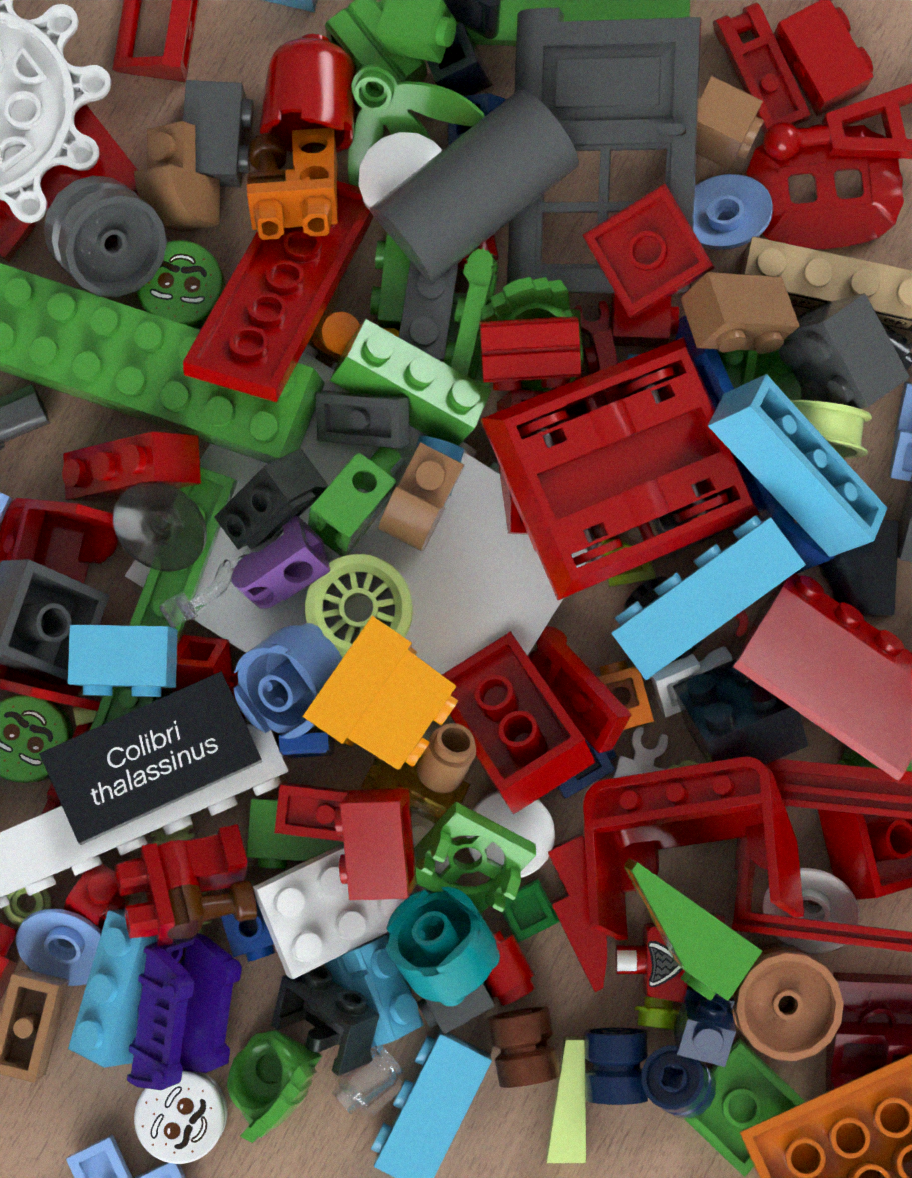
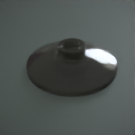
(149, 537)

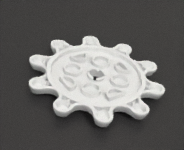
(40, 104)

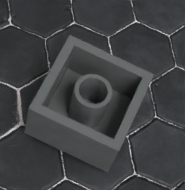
(843, 354)
(37, 618)

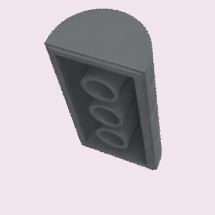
(477, 184)

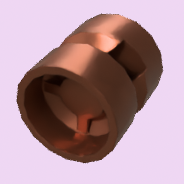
(523, 1047)

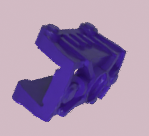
(182, 1011)

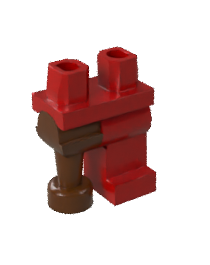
(174, 882)

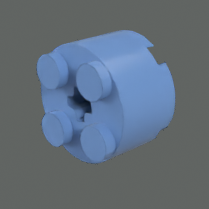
(284, 677)

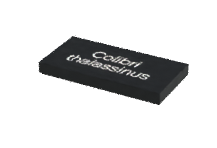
(150, 758)

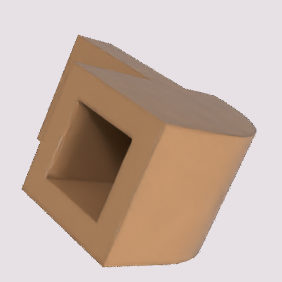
(171, 183)
(420, 497)

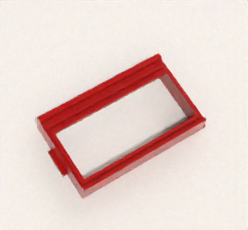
(833, 789)

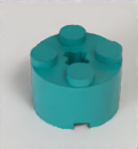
(441, 945)

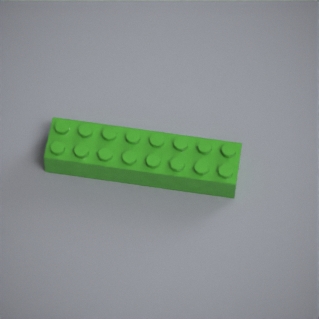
(136, 368)

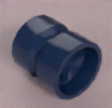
(616, 1065)
(678, 1083)

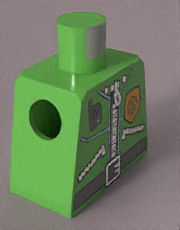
(345, 513)

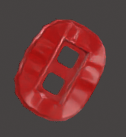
(829, 219)

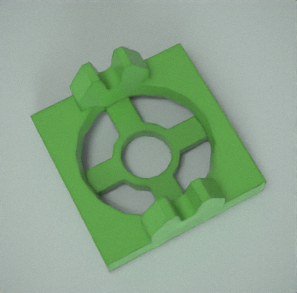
(438, 844)

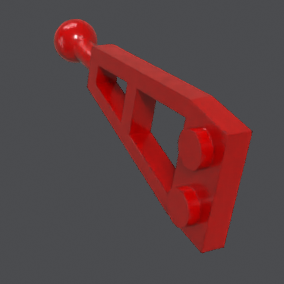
(784, 140)

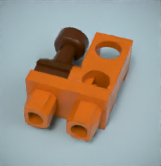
(296, 195)

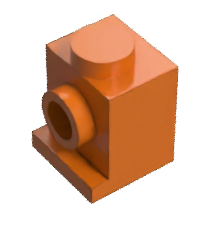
(620, 676)

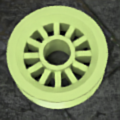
(838, 424)
(350, 566)

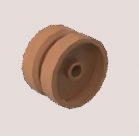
(807, 1020)

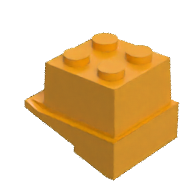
(382, 697)

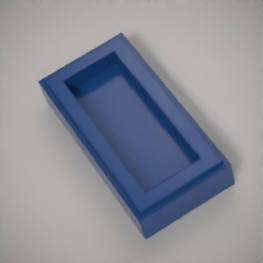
(307, 745)

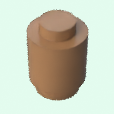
(447, 758)

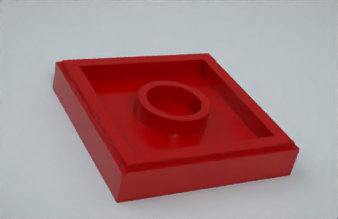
(648, 251)

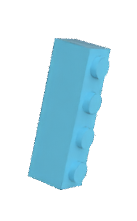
(798, 466)
(707, 597)

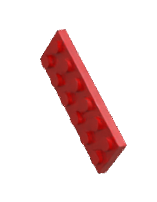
(276, 303)

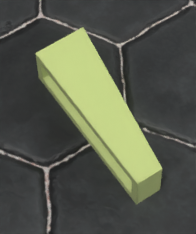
(568, 1119)

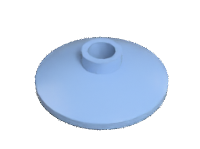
(730, 211)
(58, 944)

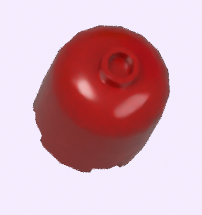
(309, 90)

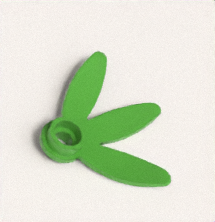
(392, 108)

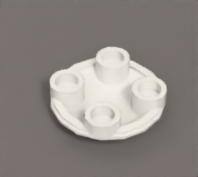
(392, 162)

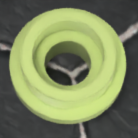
(17, 914)

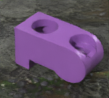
(282, 566)

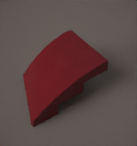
(872, 1028)

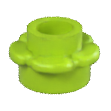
(656, 1013)

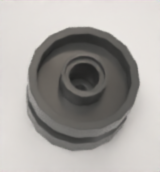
(105, 236)

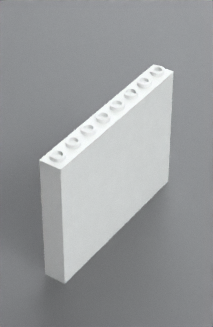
(463, 587)

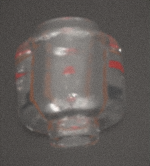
(370, 1085)

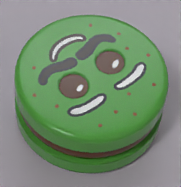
(184, 285)
(26, 730)

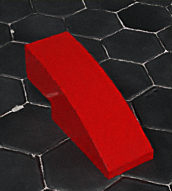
(573, 909)

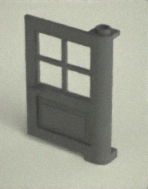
(610, 91)

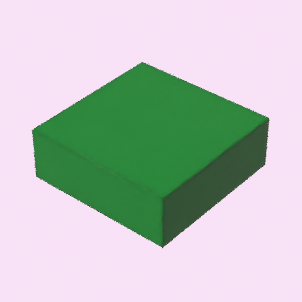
(529, 911)

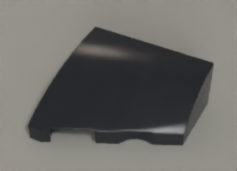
(867, 574)

